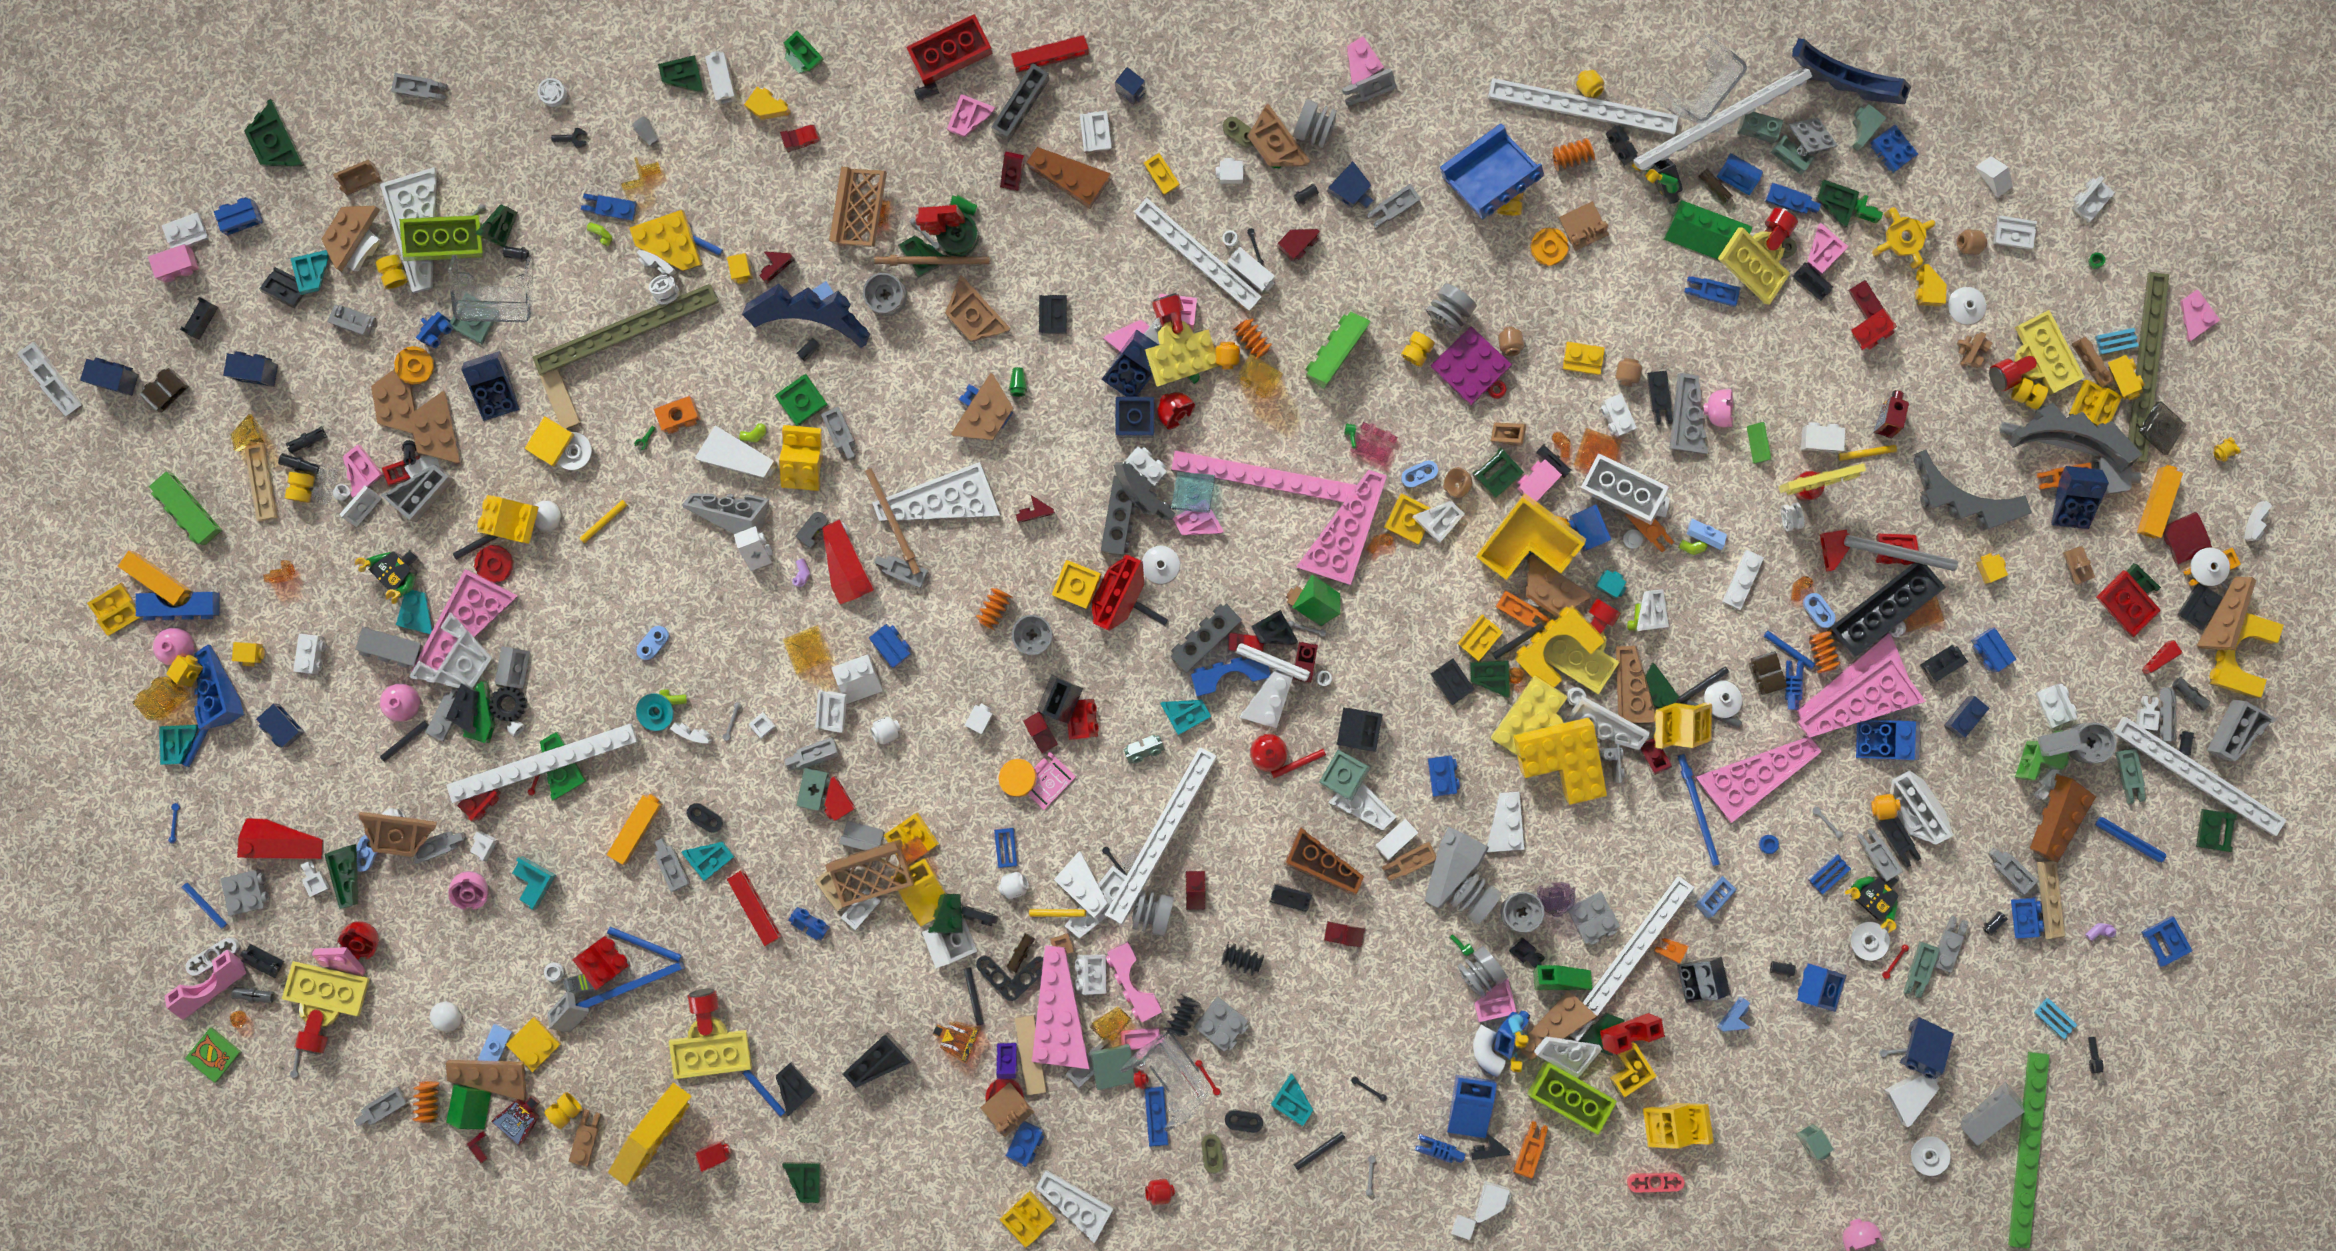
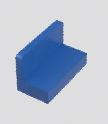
(1740, 174)

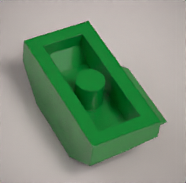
(801, 53)

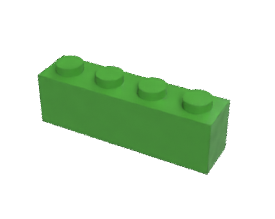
(185, 508)

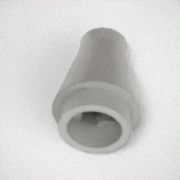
(645, 131)

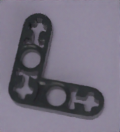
(1015, 982)

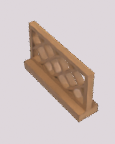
(845, 206)
(861, 859)

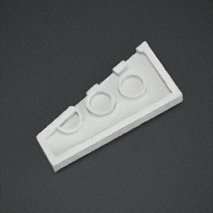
(1608, 724)

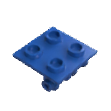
(1894, 148)

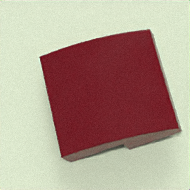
(2186, 537)

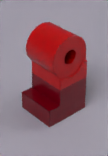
(799, 138)
(1249, 640)

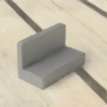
(512, 667)
(2060, 742)
(861, 836)
(565, 1014)

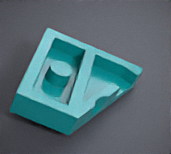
(310, 271)
(415, 612)
(1185, 714)
(175, 742)
(708, 858)
(1292, 1101)

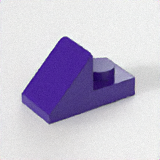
(1006, 1060)

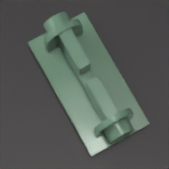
(1136, 753)

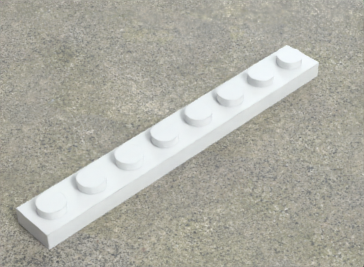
(1197, 254)

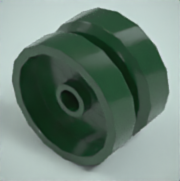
(962, 245)

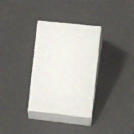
(1995, 175)

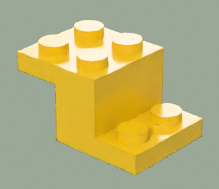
(801, 457)
(507, 519)
(1683, 725)
(1678, 1125)

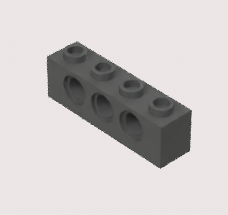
(1020, 102)
(1110, 545)
(1230, 620)

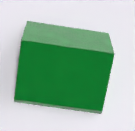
(1318, 601)
(468, 1107)

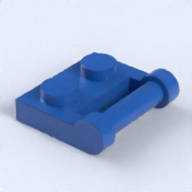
(2172, 937)

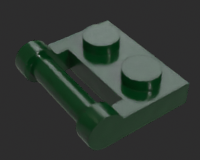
(1503, 477)
(2210, 830)

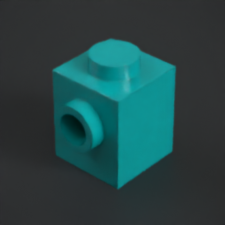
(1611, 584)

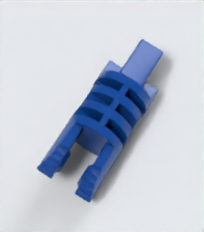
(1794, 688)
(1440, 1150)

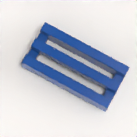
(1012, 837)
(1827, 876)

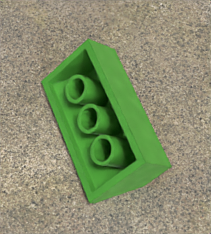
(1336, 351)

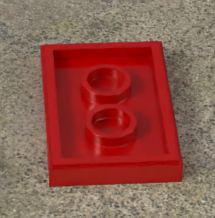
(2128, 603)

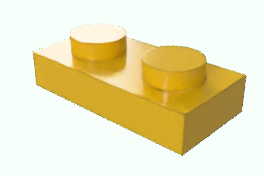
(1161, 174)

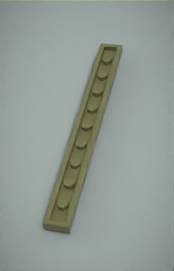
(624, 329)
(2148, 356)

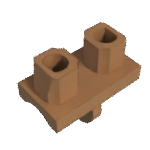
(1970, 357)
(2079, 565)

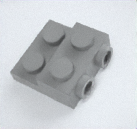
(245, 892)
(1593, 918)
(1222, 1024)

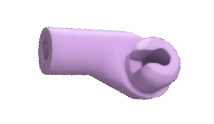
(803, 574)
(2101, 929)

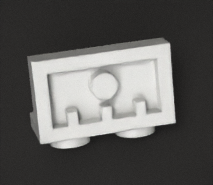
(2093, 199)
(309, 654)
(2056, 705)
(1091, 974)

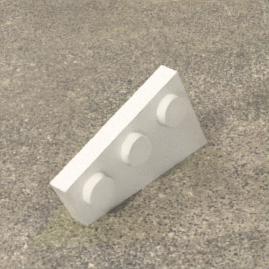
(1270, 700)
(1366, 806)
(1506, 828)
(1082, 886)
(1568, 1054)

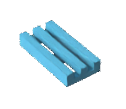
(2132, 337)
(2067, 1029)

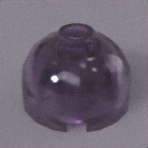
(1560, 898)

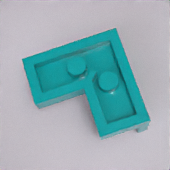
(538, 881)

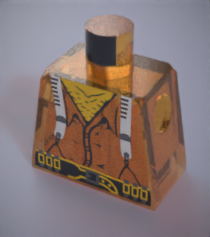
(958, 1039)

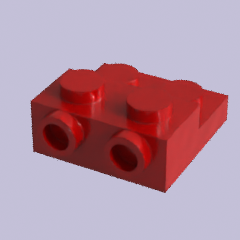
(935, 218)
(601, 962)

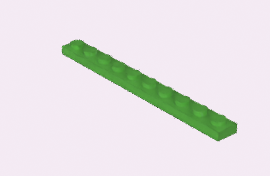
(2028, 1150)

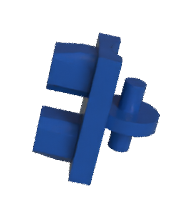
(433, 328)

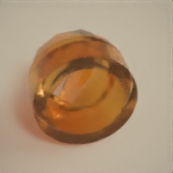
(1516, 675)
(238, 1019)

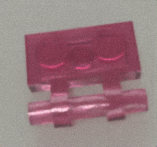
(1371, 449)

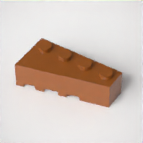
(1073, 177)
(2061, 818)
(1322, 863)

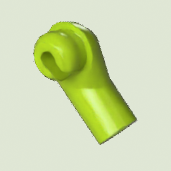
(600, 230)
(755, 435)
(1693, 549)
(1632, 625)
(674, 699)

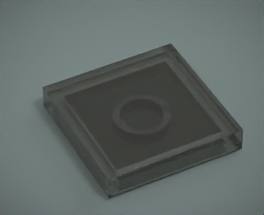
(2162, 428)

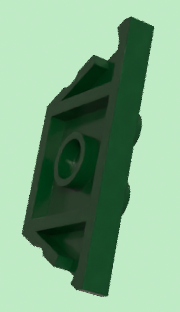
(271, 139)

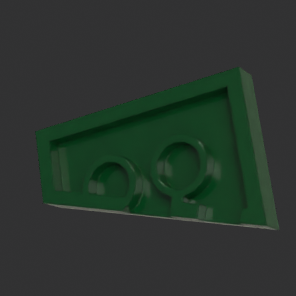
(343, 874)

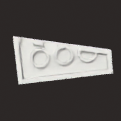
(1110, 886)
(1080, 1207)

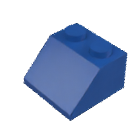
(1590, 526)
(1821, 987)

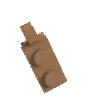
(2092, 361)

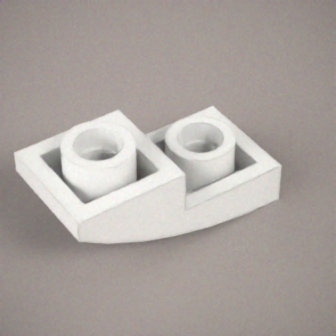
(366, 248)
(652, 260)
(2255, 526)
(696, 735)
(1396, 839)

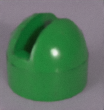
(2096, 257)

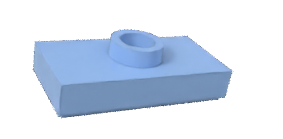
(1706, 534)
(495, 1044)

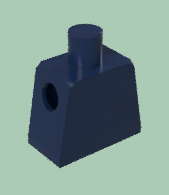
(1351, 187)

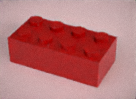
(949, 50)

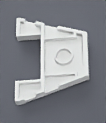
(462, 664)

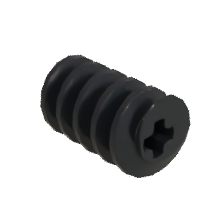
(1242, 959)
(1182, 1016)

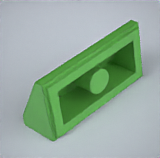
(1758, 442)

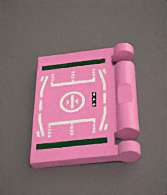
(1051, 781)

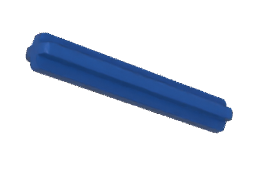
(2130, 839)

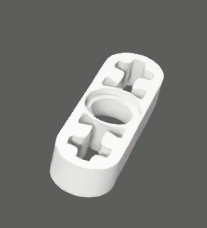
(202, 968)

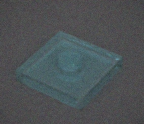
(1193, 492)

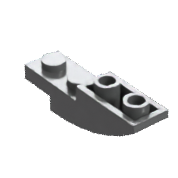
(1138, 491)

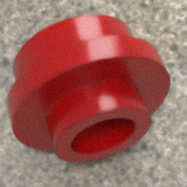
(1501, 385)
(1141, 1079)

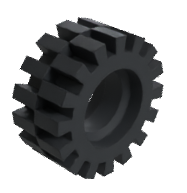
(520, 704)

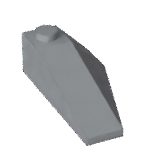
(728, 512)
(1454, 861)

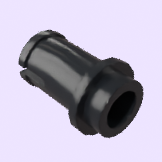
(924, 92)
(1306, 194)
(516, 253)
(808, 349)
(409, 449)
(2186, 742)
(1995, 923)
(1783, 968)

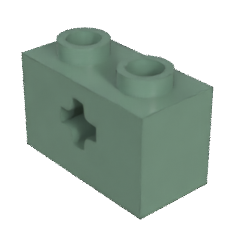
(1760, 126)
(810, 778)
(1815, 1142)

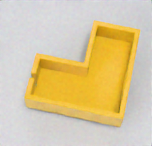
(1534, 530)
(1565, 748)
(649, 1135)

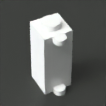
(720, 77)
(1251, 270)

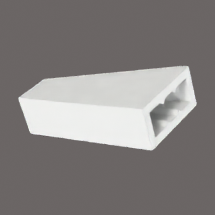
(731, 453)

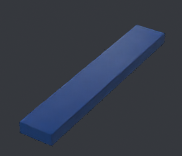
(631, 985)

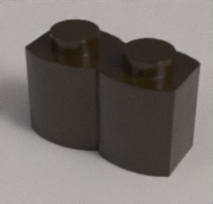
(164, 389)
(1768, 673)

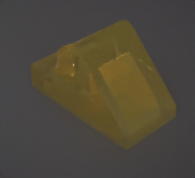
(245, 432)
(1111, 1024)

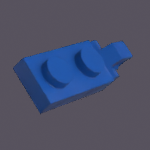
(1791, 199)

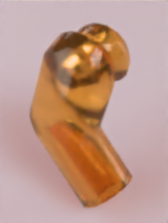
(1563, 442)
(1378, 540)
(1799, 585)

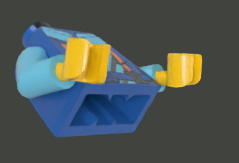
(1512, 1036)

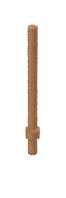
(894, 260)
(908, 554)

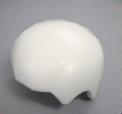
(547, 516)
(445, 1016)

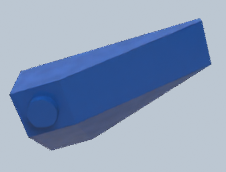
(216, 697)

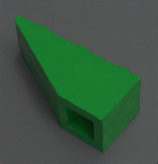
(485, 719)
(1561, 978)

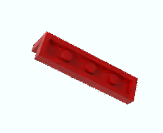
(1050, 53)
(754, 907)

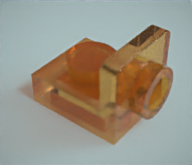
(884, 213)
(280, 575)
(913, 850)

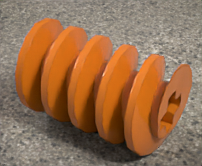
(1572, 152)
(1253, 338)
(993, 608)
(1824, 651)
(426, 1100)

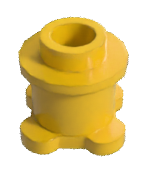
(2226, 449)

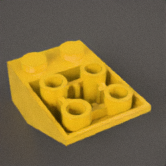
(924, 894)

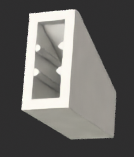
(1911, 1096)

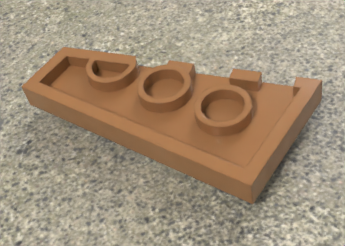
(2228, 619)
(1632, 687)
(1561, 1021)
(492, 1076)

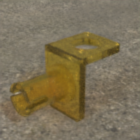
(643, 171)

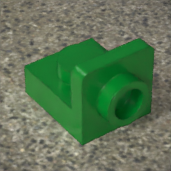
(1867, 213)

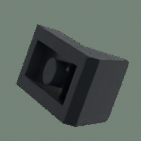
(1494, 1149)

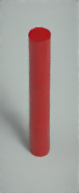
(1298, 763)

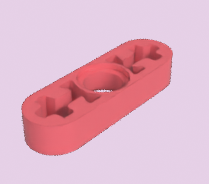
(1669, 1177)

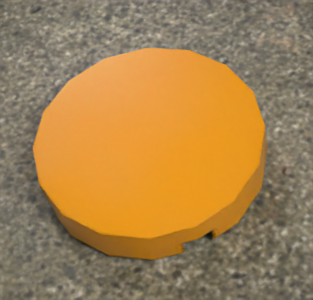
(1549, 246)
(413, 365)
(1017, 777)

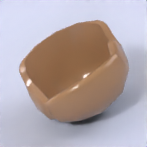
(1459, 476)

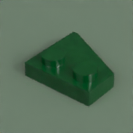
(917, 248)
(1659, 687)
(948, 915)
(1593, 1034)
(805, 1180)

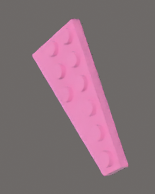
(1342, 541)
(475, 605)
(1865, 662)
(1872, 694)
(1748, 781)
(1058, 1022)

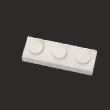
(1743, 579)

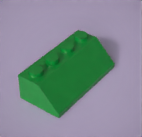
(1701, 229)

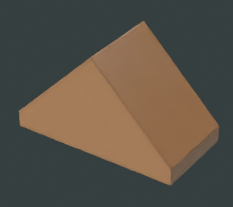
(1508, 433)

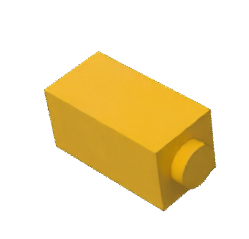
(2125, 377)

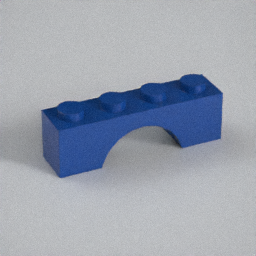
(201, 604)
(1206, 680)

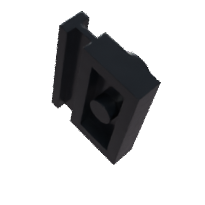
(282, 288)
(1052, 314)
(2200, 606)
(1452, 681)

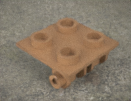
(1584, 226)
(1007, 1109)

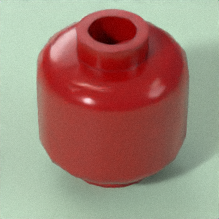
(1159, 1192)

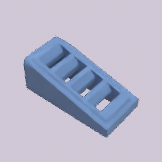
(1720, 902)

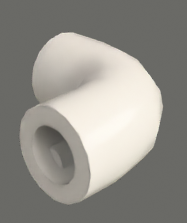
(1483, 1051)

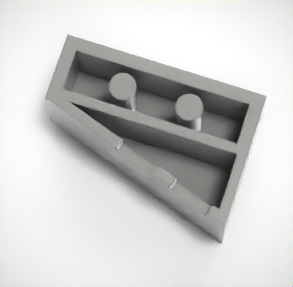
(419, 493)
(387, 647)
(2238, 729)
(1992, 1114)

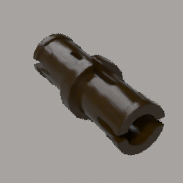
(1715, 185)
(1020, 952)

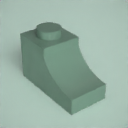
(1866, 123)

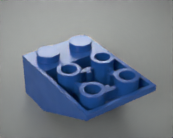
(1888, 739)
(1471, 1106)

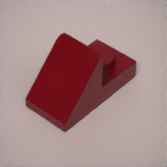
(1012, 171)
(780, 262)
(1040, 510)
(1040, 732)
(1655, 757)
(1195, 890)
(1344, 934)

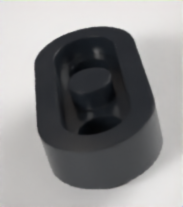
(705, 817)
(987, 918)
(1243, 1122)

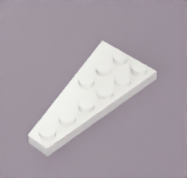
(412, 198)
(949, 496)

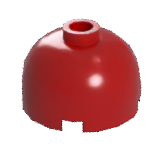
(1174, 408)
(1268, 752)
(360, 939)

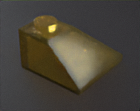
(807, 649)

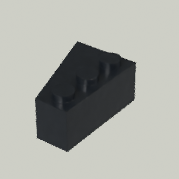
(877, 1061)

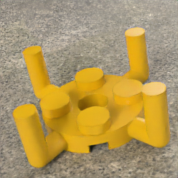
(1895, 241)

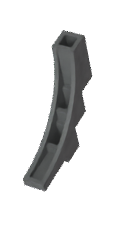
(2104, 439)
(1963, 504)

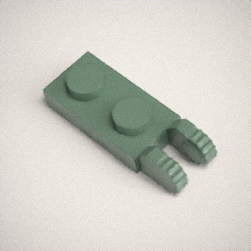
(2131, 774)
(1921, 968)

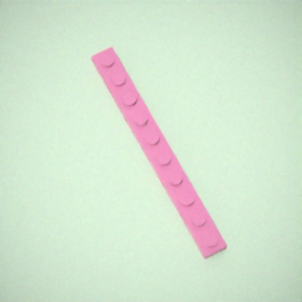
(1262, 476)

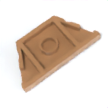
(1275, 141)
(347, 232)
(973, 314)
(393, 402)
(985, 413)
(434, 430)
(1551, 588)
(396, 834)

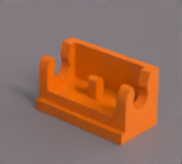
(1675, 950)

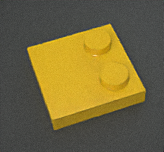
(1401, 519)
(1076, 584)
(533, 1044)

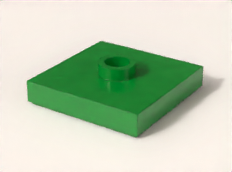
(801, 400)

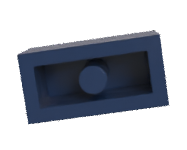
(1130, 86)
(1966, 716)
(279, 725)

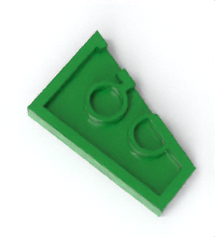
(564, 778)

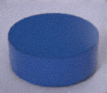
(1768, 844)

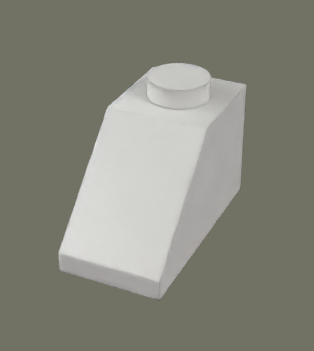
(1492, 1201)

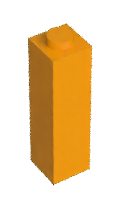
(2160, 502)
(155, 578)
(634, 828)

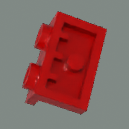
(1874, 328)
(1902, 540)
(1083, 720)
(476, 806)

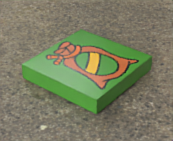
(213, 1055)

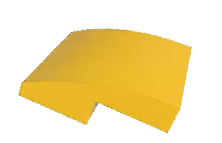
(2096, 402)
(549, 441)
(114, 609)
(911, 828)
(1027, 1219)

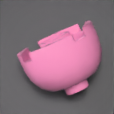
(1720, 408)
(172, 643)
(399, 702)
(468, 890)
(1861, 1235)

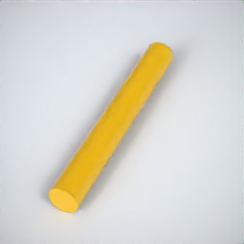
(1867, 452)
(603, 521)
(1057, 913)

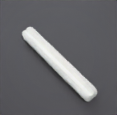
(1273, 662)

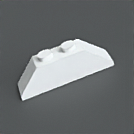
(1920, 809)

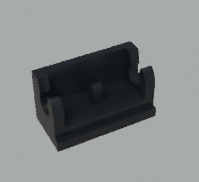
(200, 318)
(1943, 663)
(1290, 897)

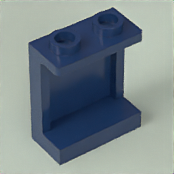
(1927, 1048)

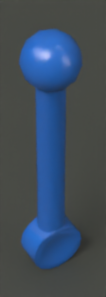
(175, 807)

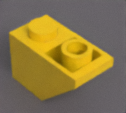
(765, 106)
(1931, 287)

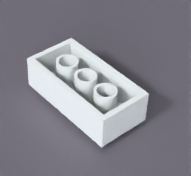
(1624, 489)

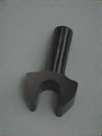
(571, 138)
(2095, 1064)

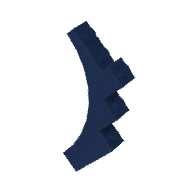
(1848, 78)
(806, 305)

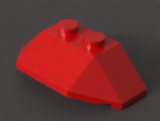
(1118, 592)

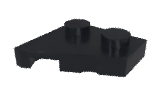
(1274, 630)
(464, 708)
(793, 1087)

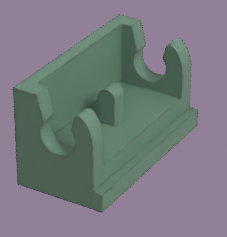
(1787, 152)

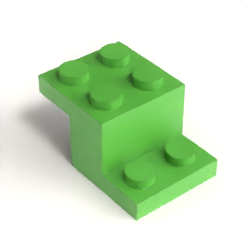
(2031, 760)

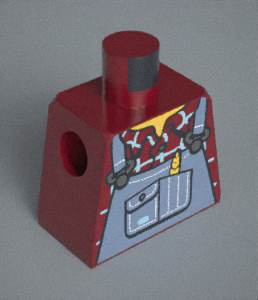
(1892, 415)
(518, 1119)

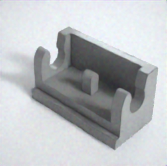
(351, 320)

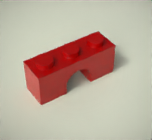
(1620, 1037)

